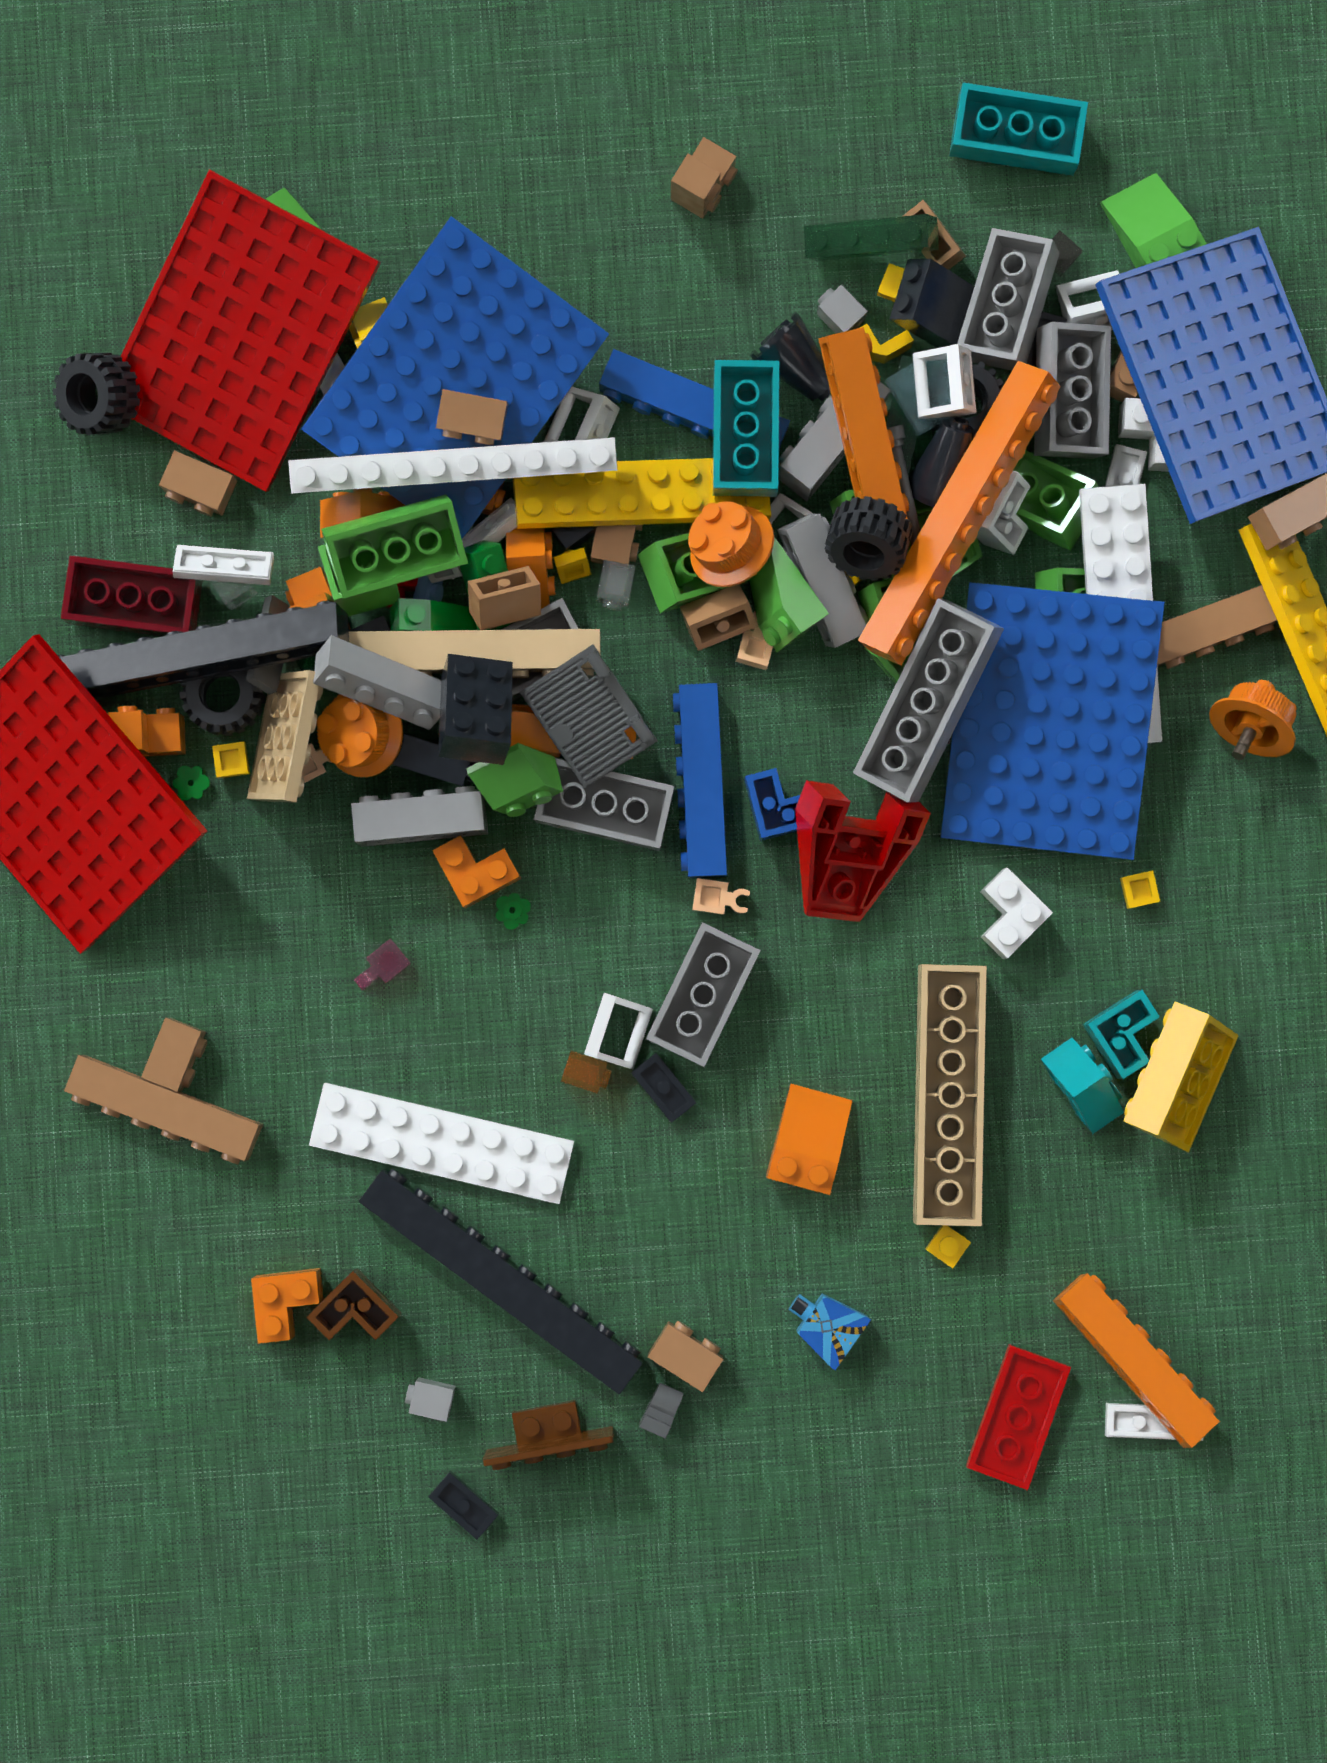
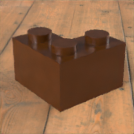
(356, 1299)

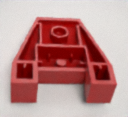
(851, 858)

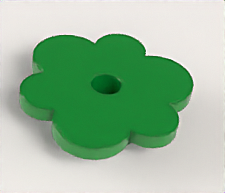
(185, 775)
(520, 916)

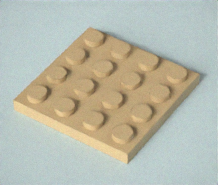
(284, 739)

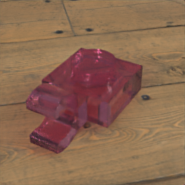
(385, 963)

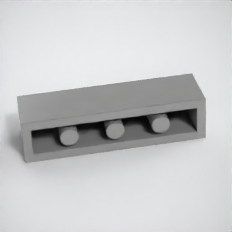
(805, 546)
(378, 682)

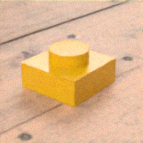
(572, 565)
(230, 760)
(1140, 889)
(948, 1245)

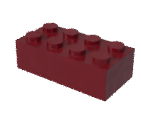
(129, 597)

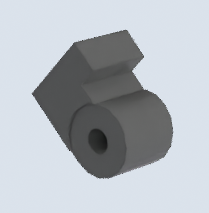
(661, 1410)

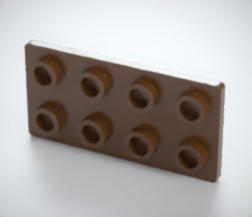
(547, 1432)

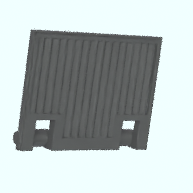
(588, 716)

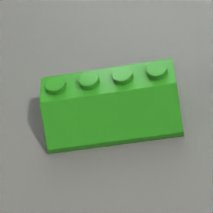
(394, 546)

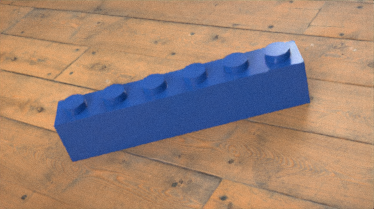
(663, 394)
(701, 780)

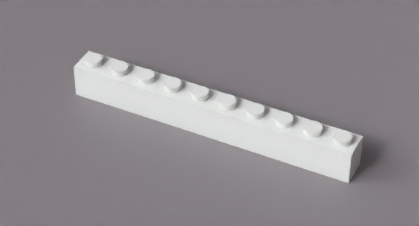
(453, 465)

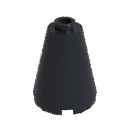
(798, 358)
(940, 459)

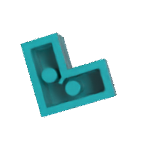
(1114, 1031)
(1084, 1084)

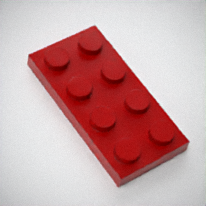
(1018, 1417)

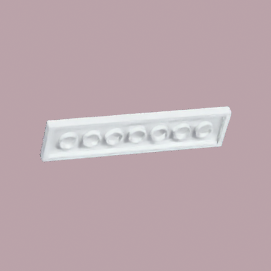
(1119, 554)
(441, 1143)

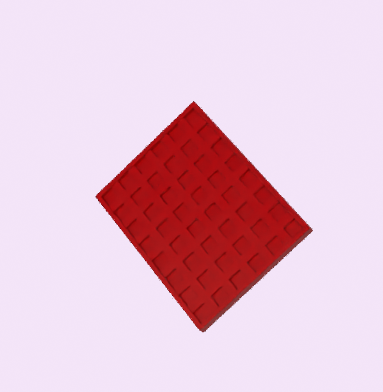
(243, 329)
(78, 802)

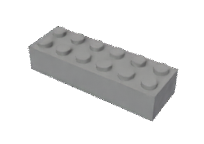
(928, 700)

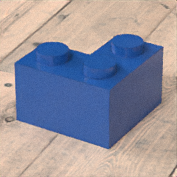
(771, 812)

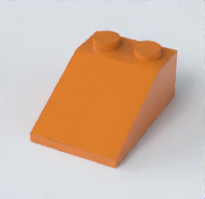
(809, 1139)

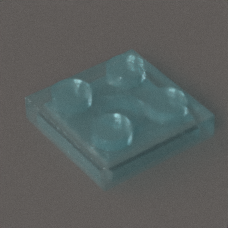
(903, 389)

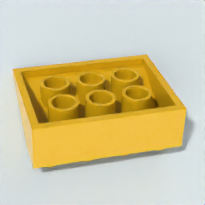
(1180, 1076)

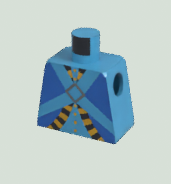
(829, 1326)

